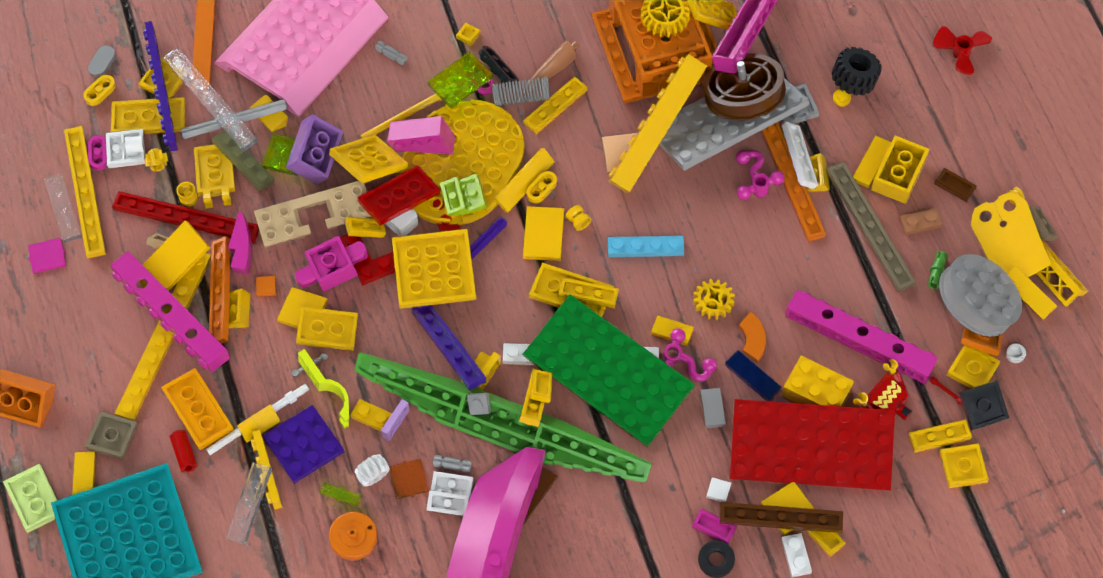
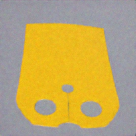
(1015, 243)

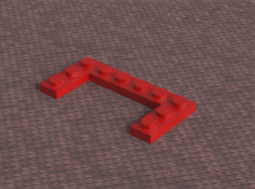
(372, 270)

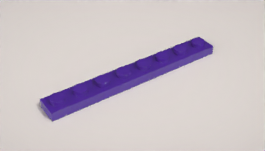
(160, 92)

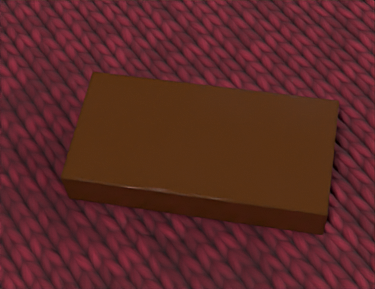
(955, 185)

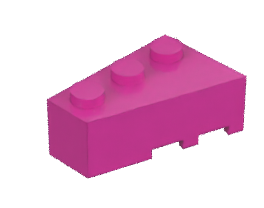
(422, 136)

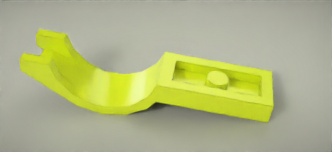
(325, 384)

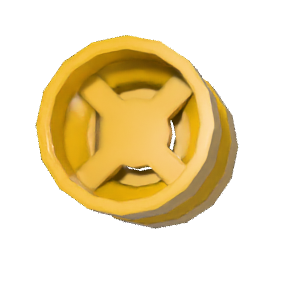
(187, 194)
(578, 217)

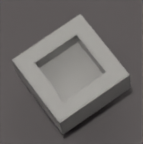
(479, 403)

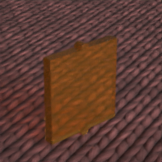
(408, 479)

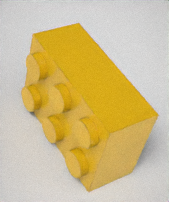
(900, 169)
(816, 385)

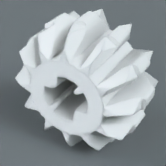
(372, 470)

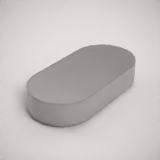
(101, 61)

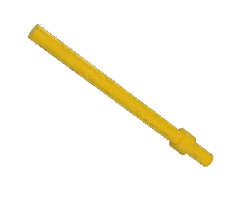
(401, 116)

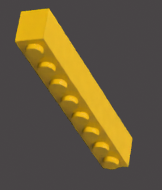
(657, 124)

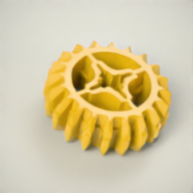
(656, 21)

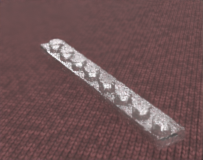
(210, 99)

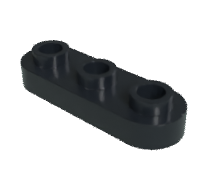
(497, 65)

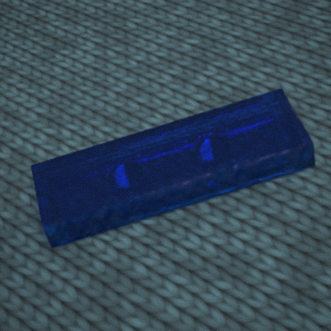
(753, 376)

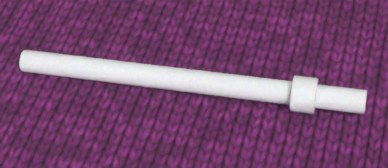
(290, 397)

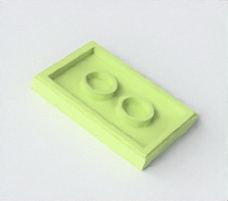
(32, 497)

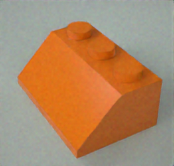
(25, 398)

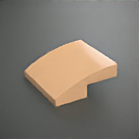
(613, 147)

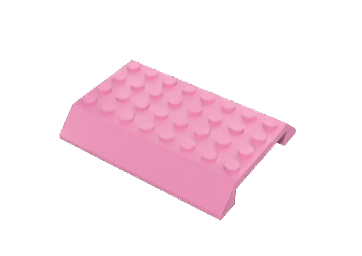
(302, 46)

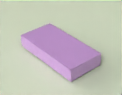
(395, 420)

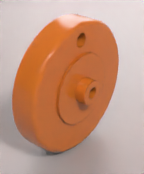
(353, 536)

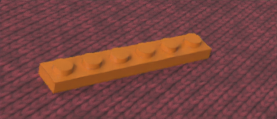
(220, 289)

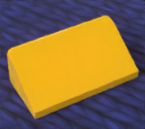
(272, 121)
(820, 169)
(239, 308)

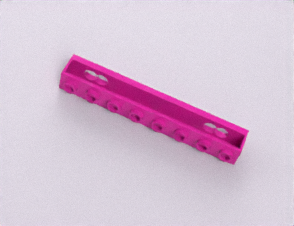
(740, 36)
(876, 343)
(204, 346)

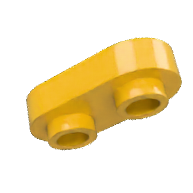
(99, 90)
(539, 187)

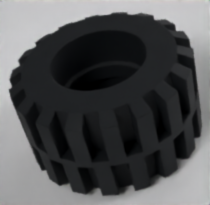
(856, 71)

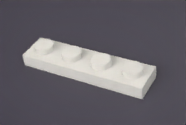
(799, 155)

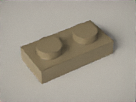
(1042, 224)

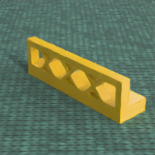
(1065, 276)

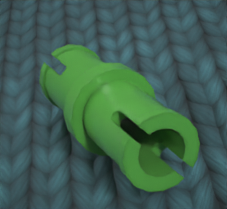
(937, 269)

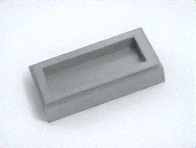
(712, 408)

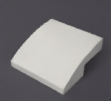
(449, 493)

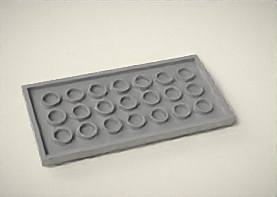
(701, 134)

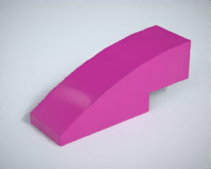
(241, 246)

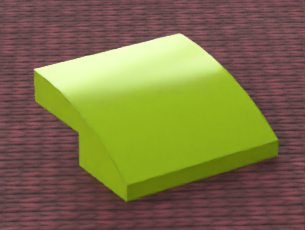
(463, 195)

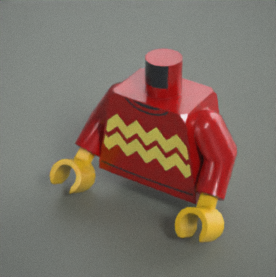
(888, 393)

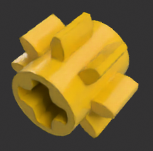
(156, 159)

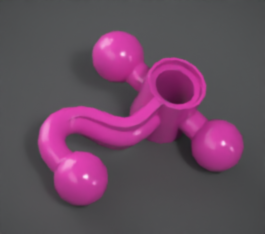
(776, 177)
(709, 365)

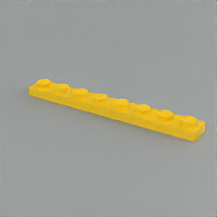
(84, 192)

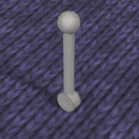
(295, 373)

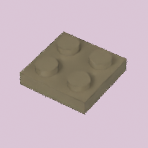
(111, 435)

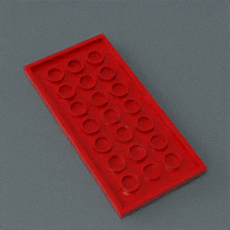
(812, 444)

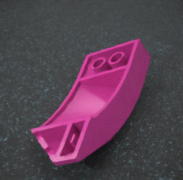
(496, 517)

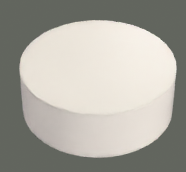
(1015, 353)

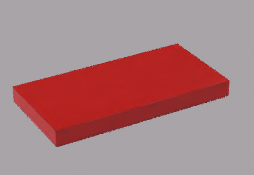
(398, 195)

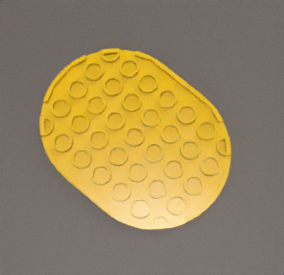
(484, 144)

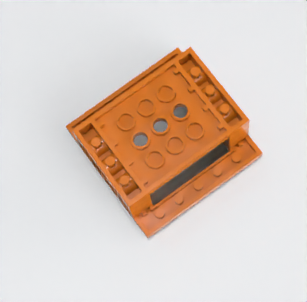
(652, 56)

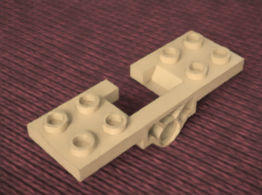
(282, 221)

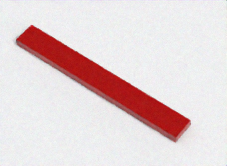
(178, 214)

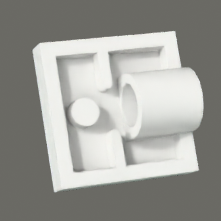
(125, 148)

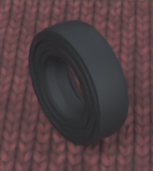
(716, 571)

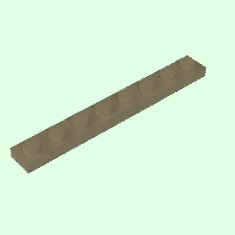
(871, 227)

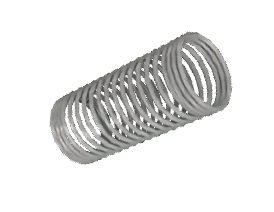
(498, 94)

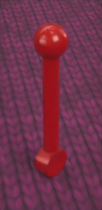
(934, 381)

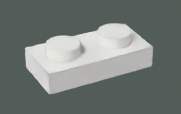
(796, 555)

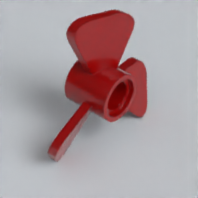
(947, 40)

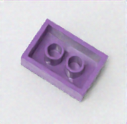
(312, 148)

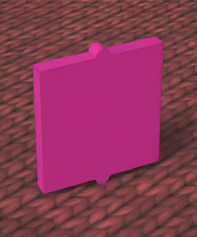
(47, 255)

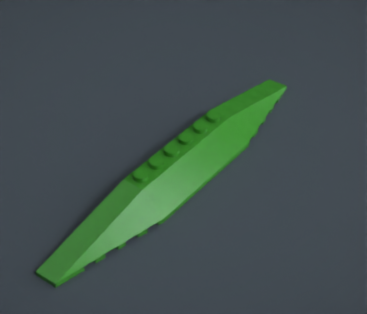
(448, 404)

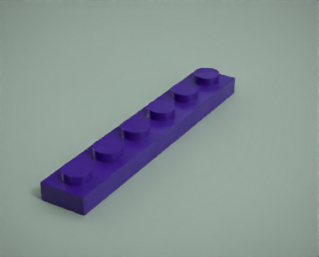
(449, 346)

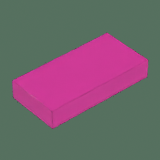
(710, 525)

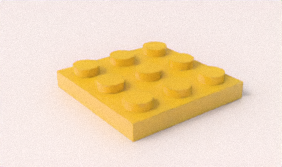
(368, 158)

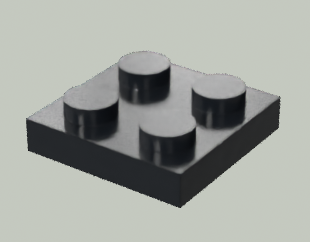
(984, 405)

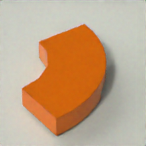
(754, 335)

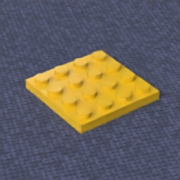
(433, 268)

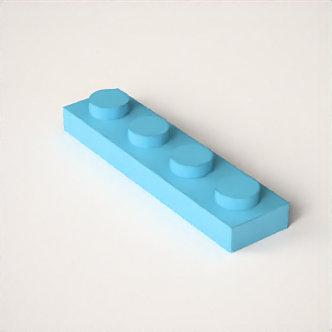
(645, 246)

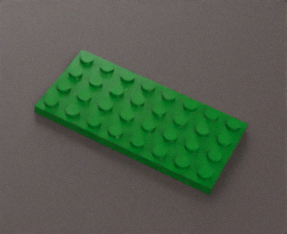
(608, 370)

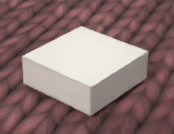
(718, 490)

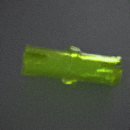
(340, 494)

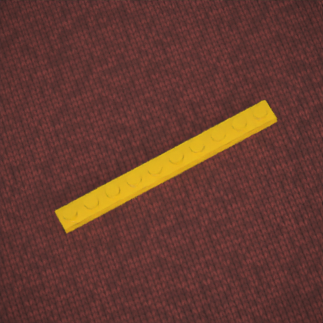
(159, 345)

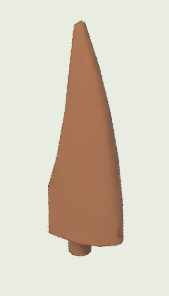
(555, 63)

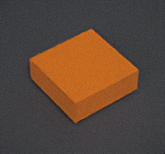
(266, 286)

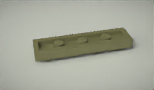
(243, 162)

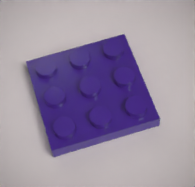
(303, 444)

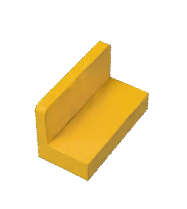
(487, 365)

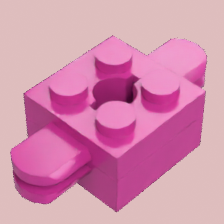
(327, 256)

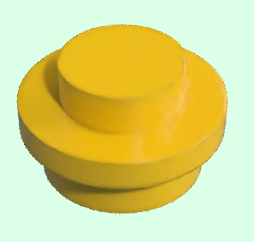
(841, 98)

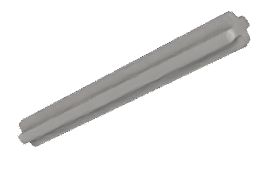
(245, 115)

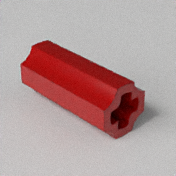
(183, 451)

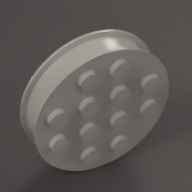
(980, 295)

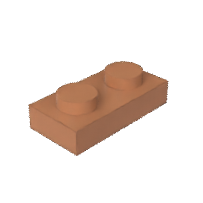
(920, 221)

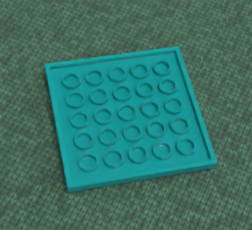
(128, 529)

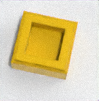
(468, 34)

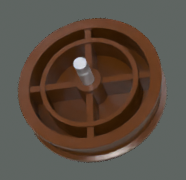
(749, 92)

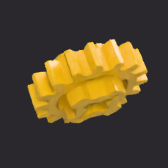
(714, 297)

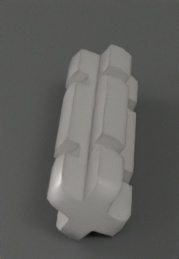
(391, 53)
(452, 463)

